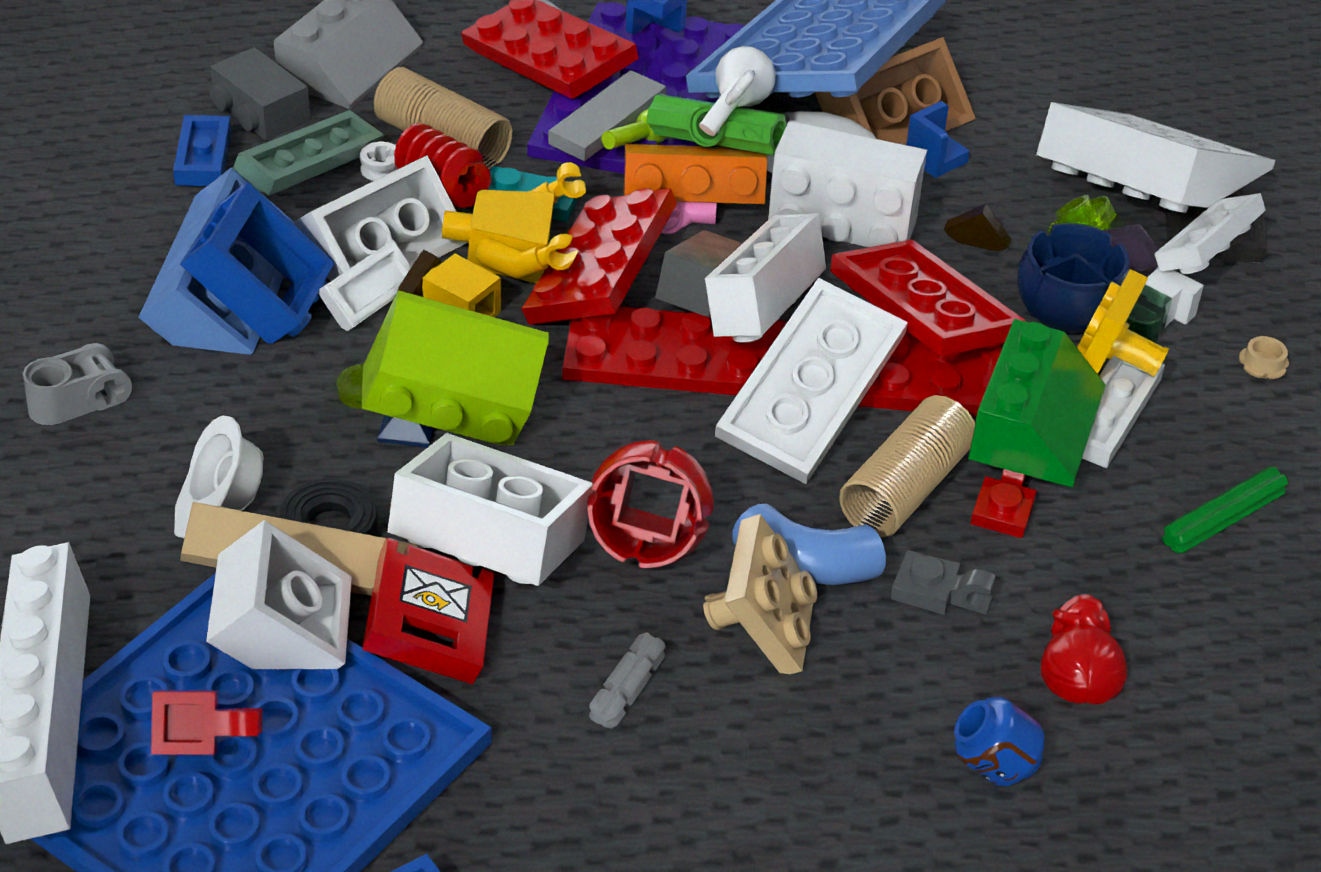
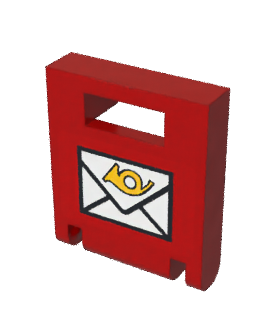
(433, 596)

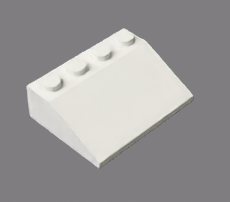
(1146, 157)

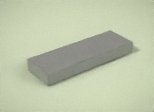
(610, 109)

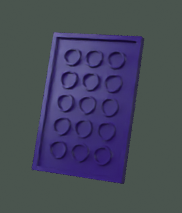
(662, 57)

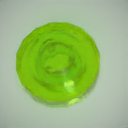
(1083, 210)

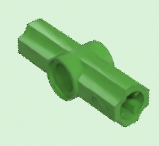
(742, 130)

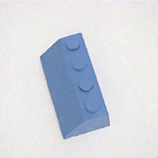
(181, 306)

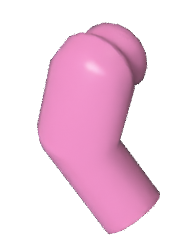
(688, 213)

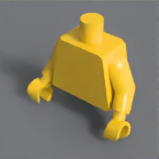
(513, 228)

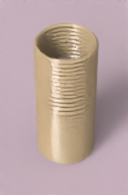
(409, 95)
(905, 468)

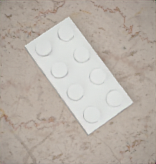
(811, 380)

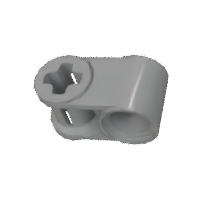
(71, 384)

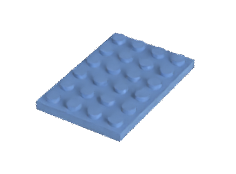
(822, 43)

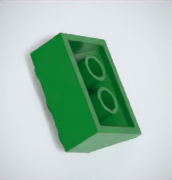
(1037, 406)

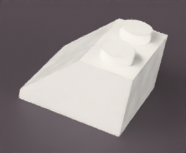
(279, 604)

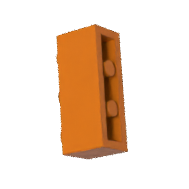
(697, 172)

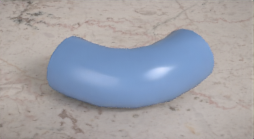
(828, 555)

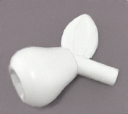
(743, 79)

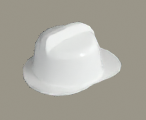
(221, 471)

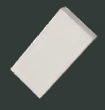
(366, 286)

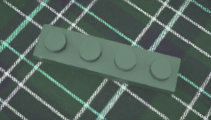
(306, 152)

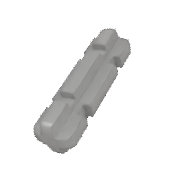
(627, 680)

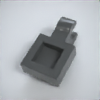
(936, 583)

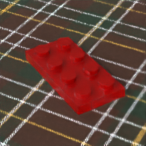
(550, 46)
(612, 247)
(934, 299)

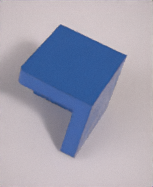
(666, 13)
(928, 133)

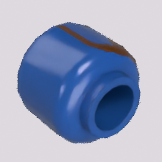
(999, 741)

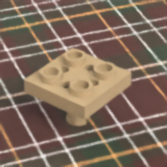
(766, 596)

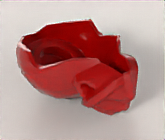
(1082, 657)

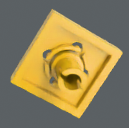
(1109, 333)

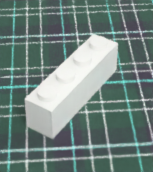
(765, 276)

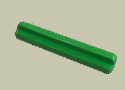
(1224, 510)

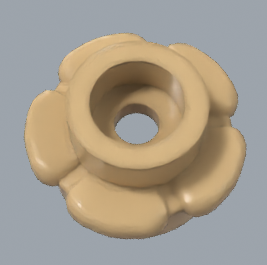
(1265, 358)

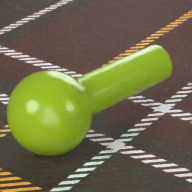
(631, 133)

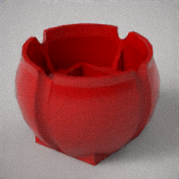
(640, 534)

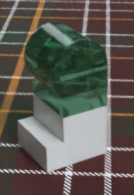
(1164, 298)

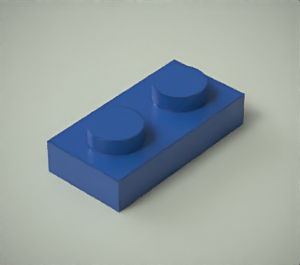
(202, 149)

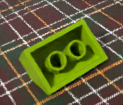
(453, 369)

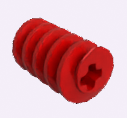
(456, 164)

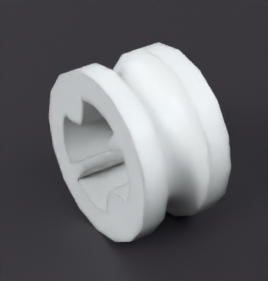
(370, 158)

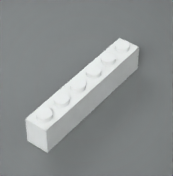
(41, 690)

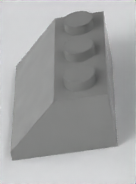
(346, 48)

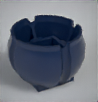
(1068, 274)

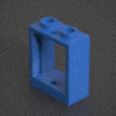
(277, 241)

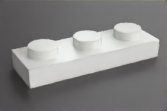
(1210, 234)
(1122, 402)

